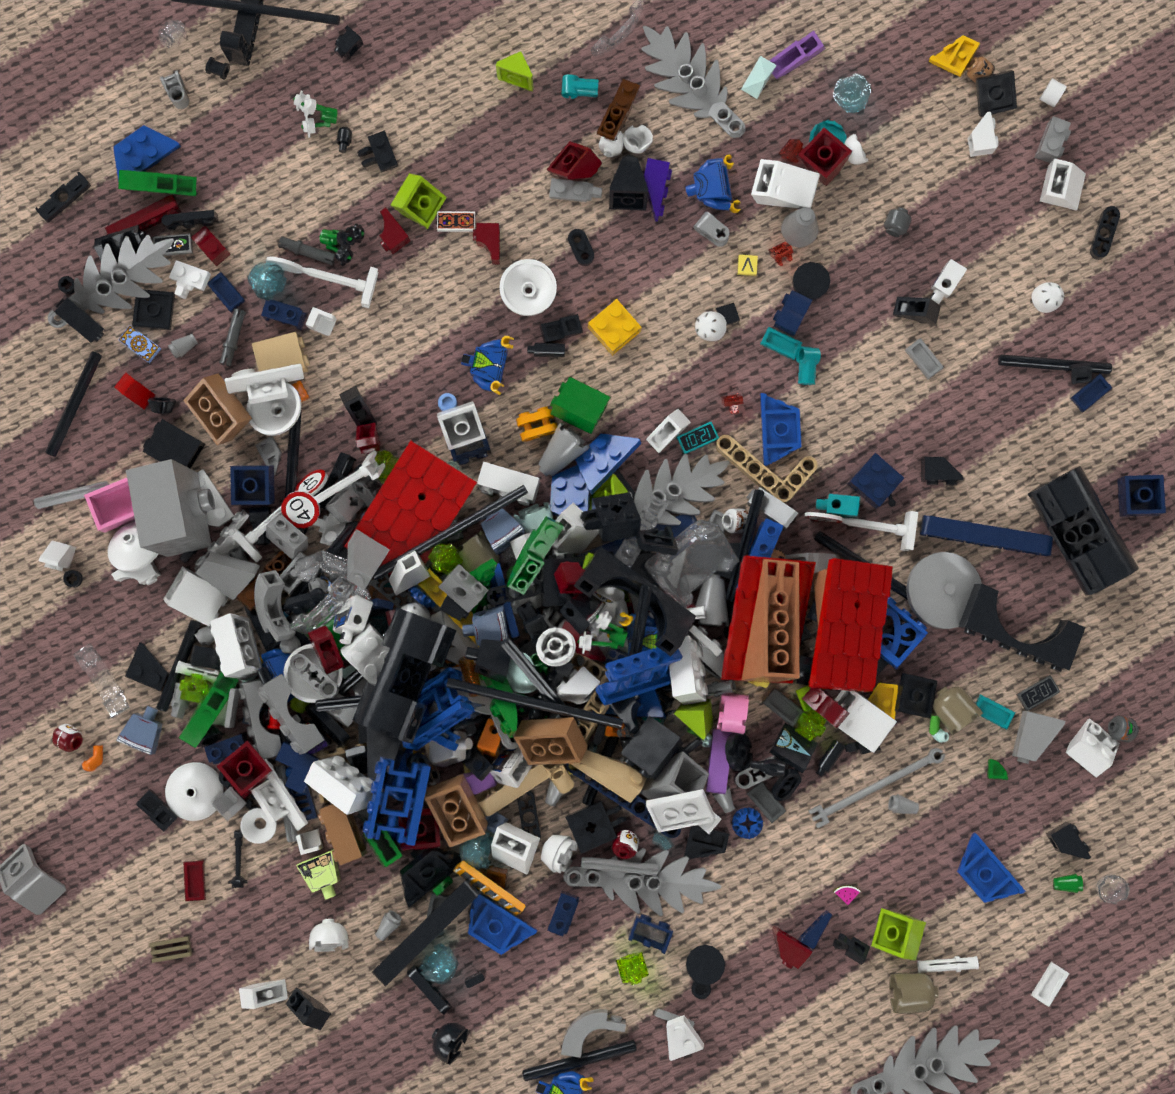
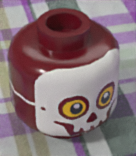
(67, 738)
(625, 844)

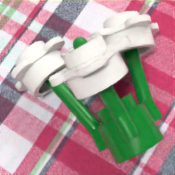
(309, 106)
(597, 627)

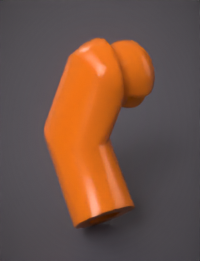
(95, 761)

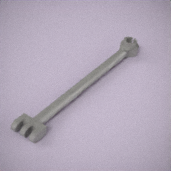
(823, 813)

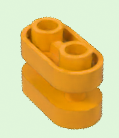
(526, 420)

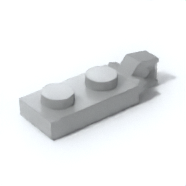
(573, 190)

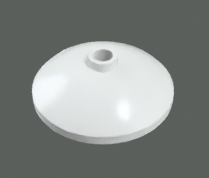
(525, 275)
(265, 414)
(125, 550)
(302, 689)
(206, 788)

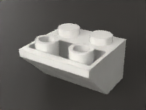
(1063, 184)
(573, 536)
(1093, 748)
(514, 847)

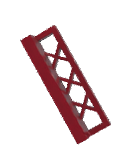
(147, 216)

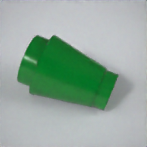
(1068, 883)

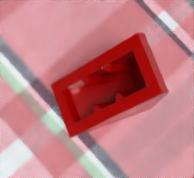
(134, 390)

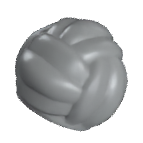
(318, 583)
(290, 645)

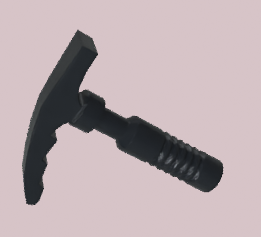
(470, 722)

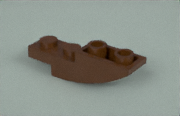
(618, 110)
(278, 563)

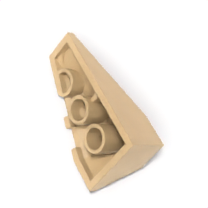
(612, 774)

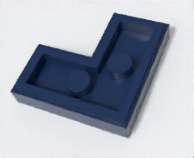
(299, 762)

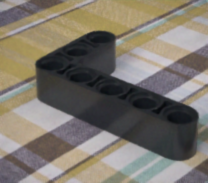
(239, 43)

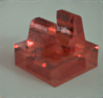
(790, 150)
(780, 251)
(732, 401)

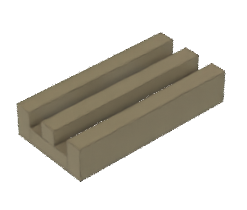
(154, 952)

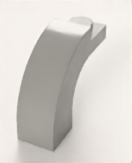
(268, 605)
(584, 1025)

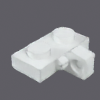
(188, 278)
(330, 528)

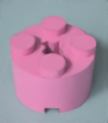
(733, 713)

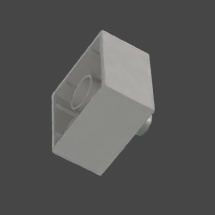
(170, 508)

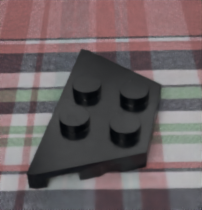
(427, 872)

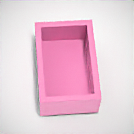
(111, 506)

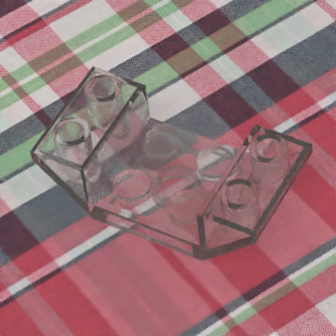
(308, 568)

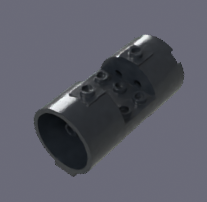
(1083, 531)
(393, 701)

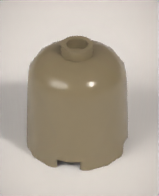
(476, 552)
(955, 708)
(912, 993)

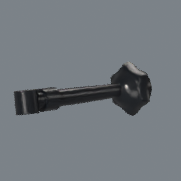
(238, 881)

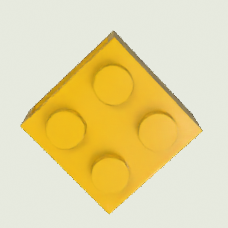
(614, 327)

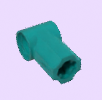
(574, 86)
(808, 359)

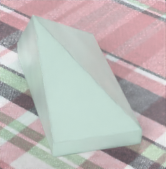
(758, 77)

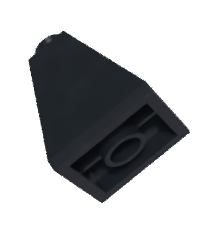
(628, 186)

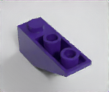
(655, 176)

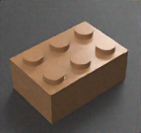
(217, 410)
(551, 741)
(456, 810)
(343, 834)

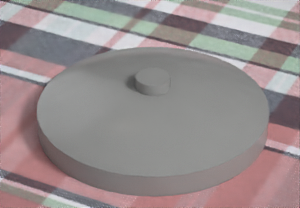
(941, 588)

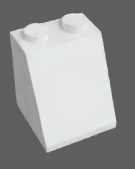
(461, 425)
(195, 597)

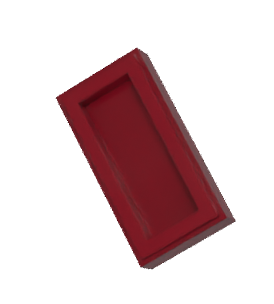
(194, 880)

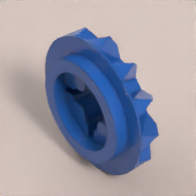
(421, 597)
(741, 830)

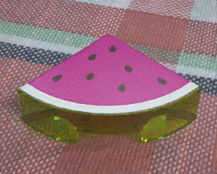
(847, 893)

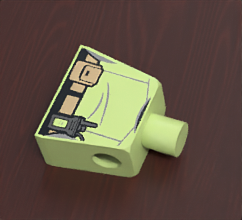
(321, 873)

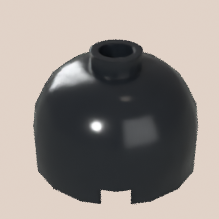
(448, 1041)

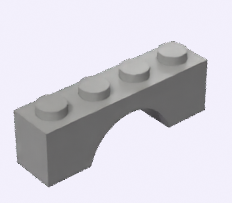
(276, 694)
(264, 743)

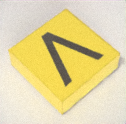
(747, 265)

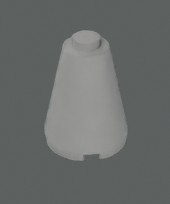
(800, 227)
(561, 450)
(714, 599)

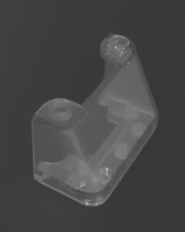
(699, 555)

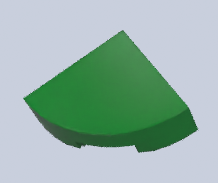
(996, 770)
(443, 885)

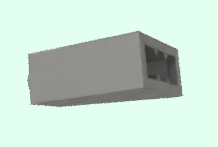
(774, 509)
(363, 558)
(226, 573)
(1035, 735)

